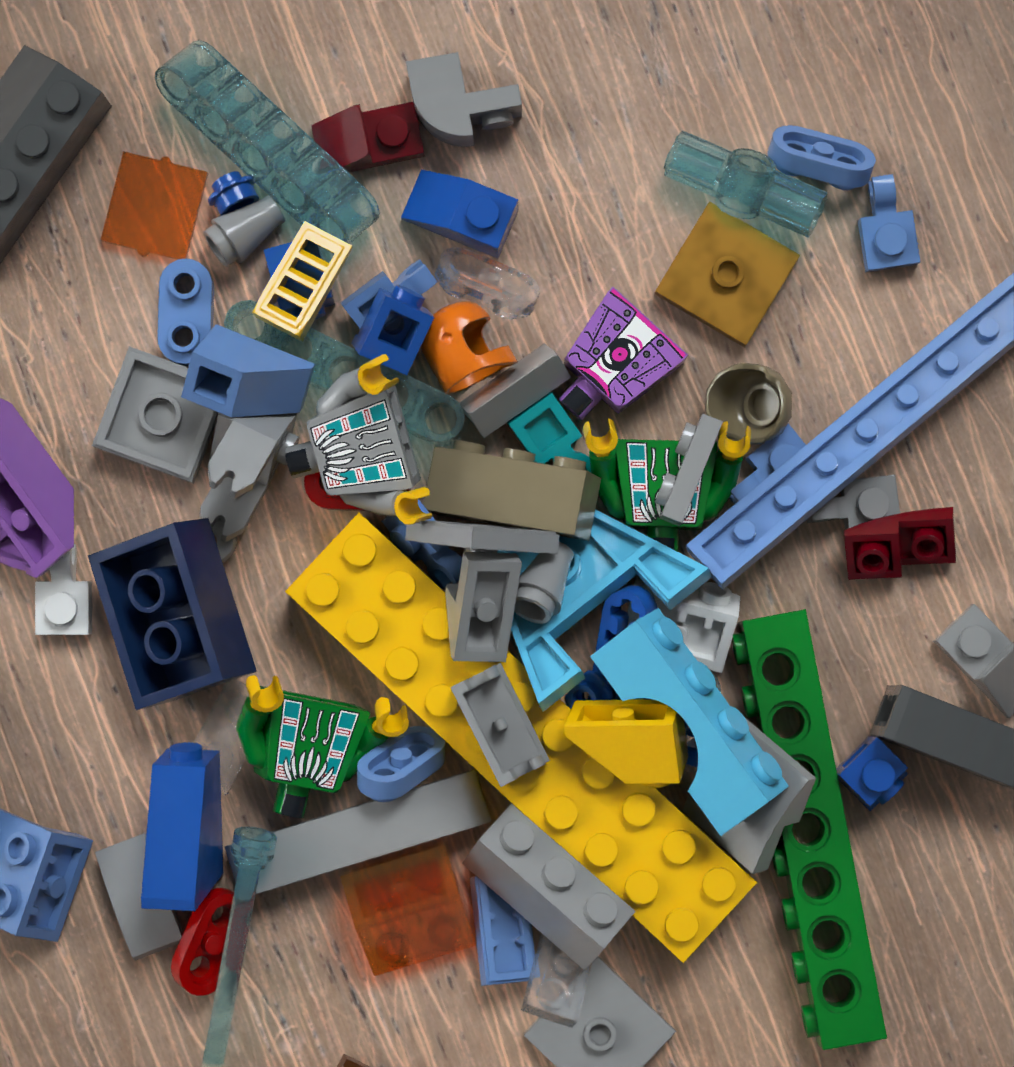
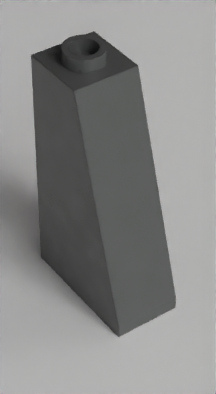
(946, 734)

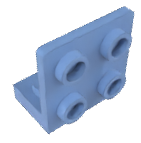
(37, 876)

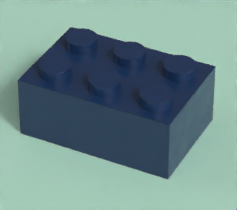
(172, 613)

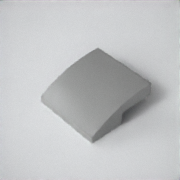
(757, 836)

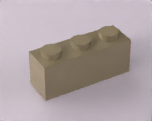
(512, 490)

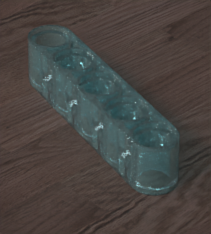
(265, 142)
(330, 352)

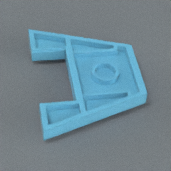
(597, 571)

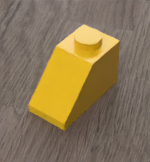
(631, 738)

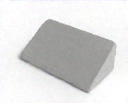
(515, 390)

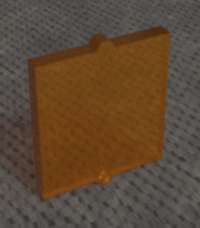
(154, 206)

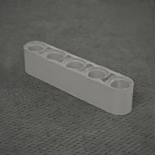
(372, 830)

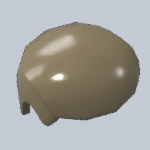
(750, 397)

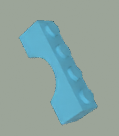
(732, 768)

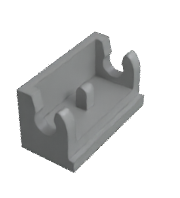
(500, 724)

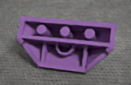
(33, 499)

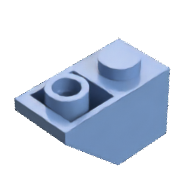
(245, 376)

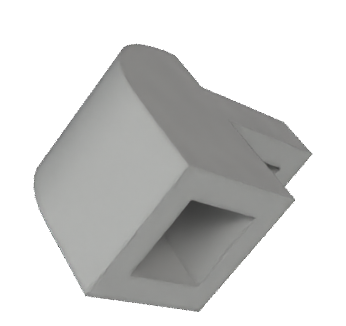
(450, 111)

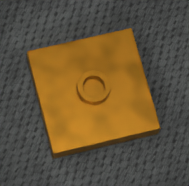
(727, 274)

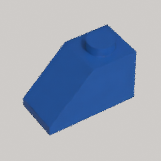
(461, 211)

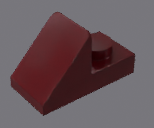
(370, 137)

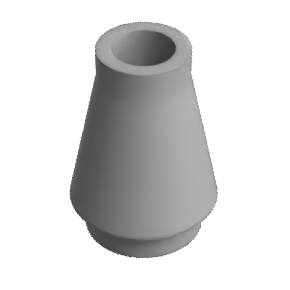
(243, 230)
(543, 585)

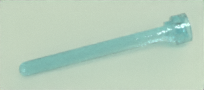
(252, 851)

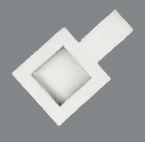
(63, 603)

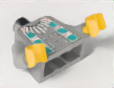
(362, 446)

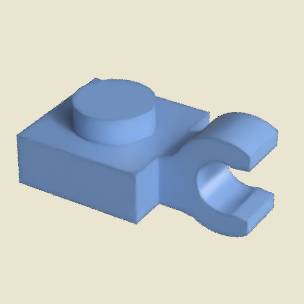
(888, 235)
(415, 277)
(767, 460)

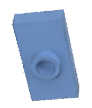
(502, 938)

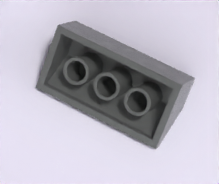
(43, 127)

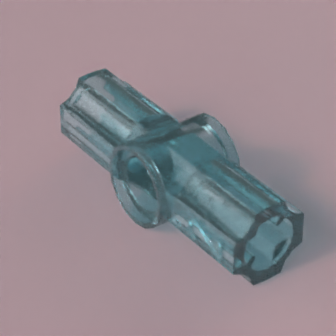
(745, 183)

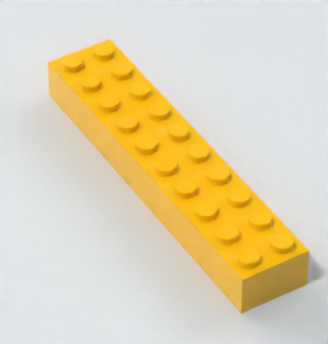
(618, 831)

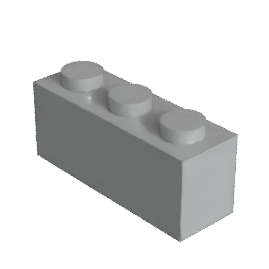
(548, 886)

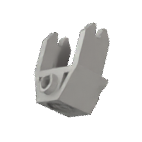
(243, 465)

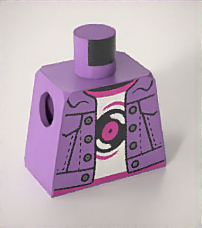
(618, 358)

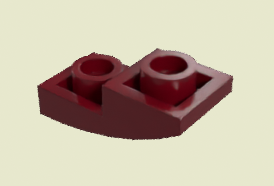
(908, 538)

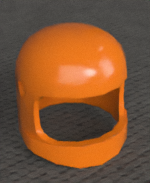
(458, 350)

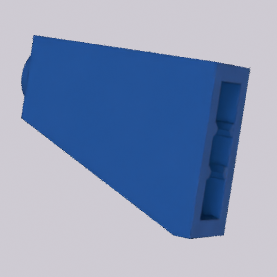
(183, 829)

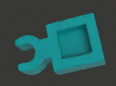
(547, 431)

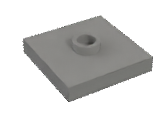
(152, 421)
(483, 537)
(612, 1027)

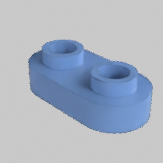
(821, 157)
(186, 310)
(400, 763)

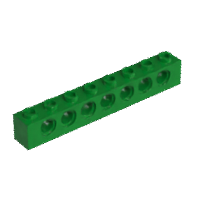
(859, 1014)

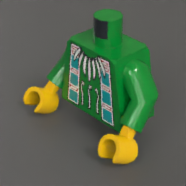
(635, 471)
(309, 740)

